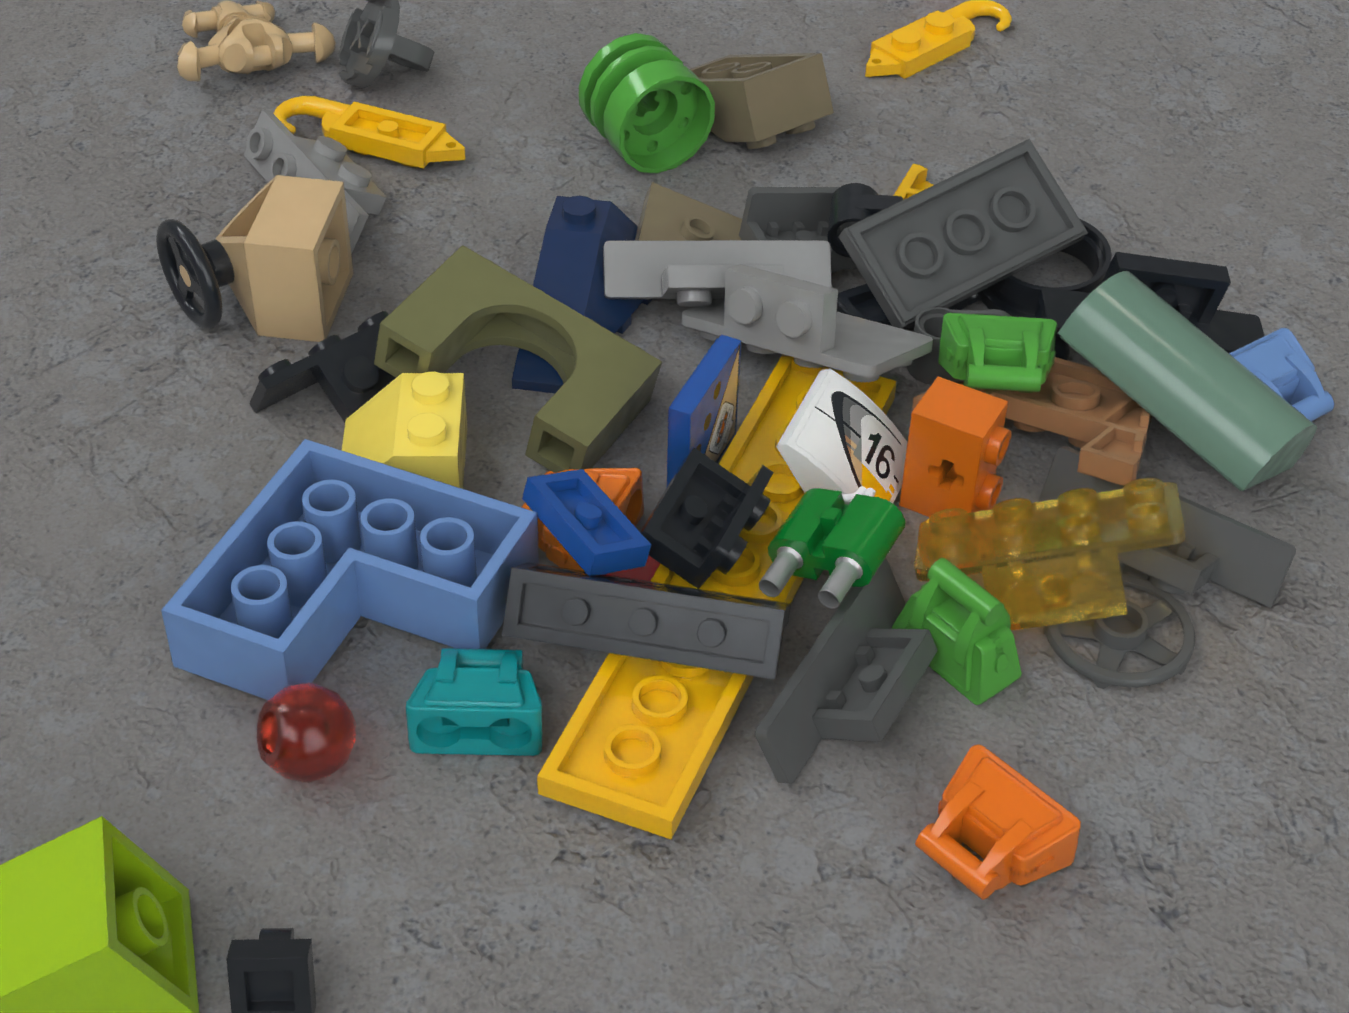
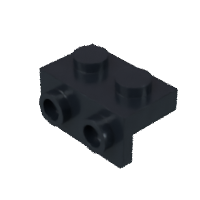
(701, 518)

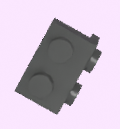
(790, 215)

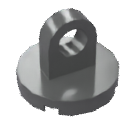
(373, 40)

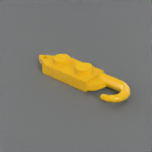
(931, 39)
(377, 131)

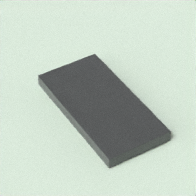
(963, 234)

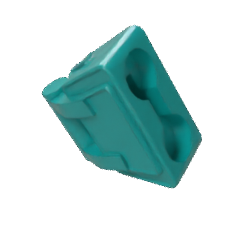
(476, 706)

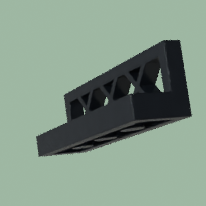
(646, 619)

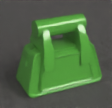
(998, 351)
(968, 629)

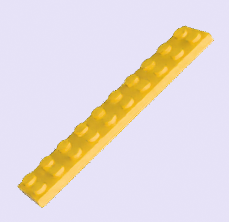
(656, 724)

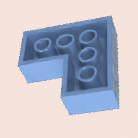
(340, 544)

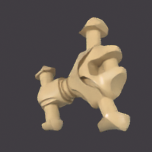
(246, 40)

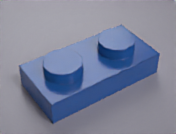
(586, 522)

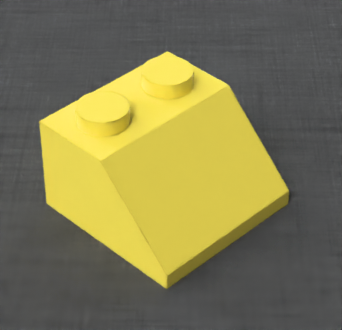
(414, 426)

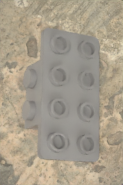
(802, 321)

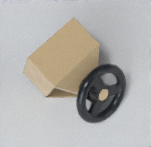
(279, 255)

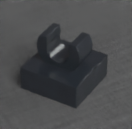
(271, 973)

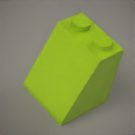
(94, 929)

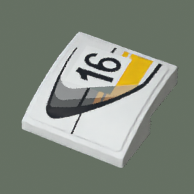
(843, 441)

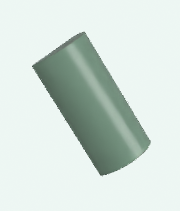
(1187, 382)

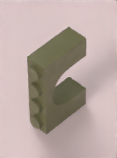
(482, 305)

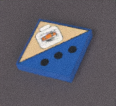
(706, 406)

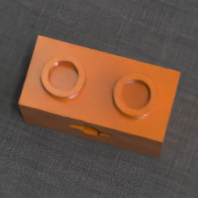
(954, 450)

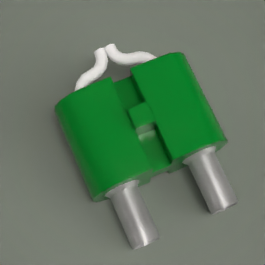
(835, 538)

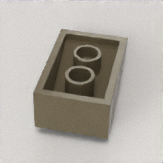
(766, 95)

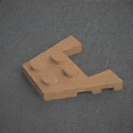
(1088, 411)

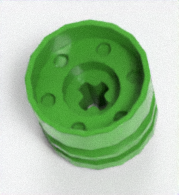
(646, 103)

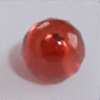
(305, 732)

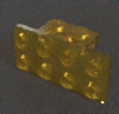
(1057, 555)

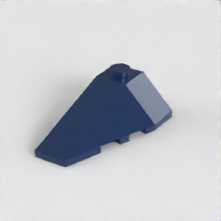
(573, 273)

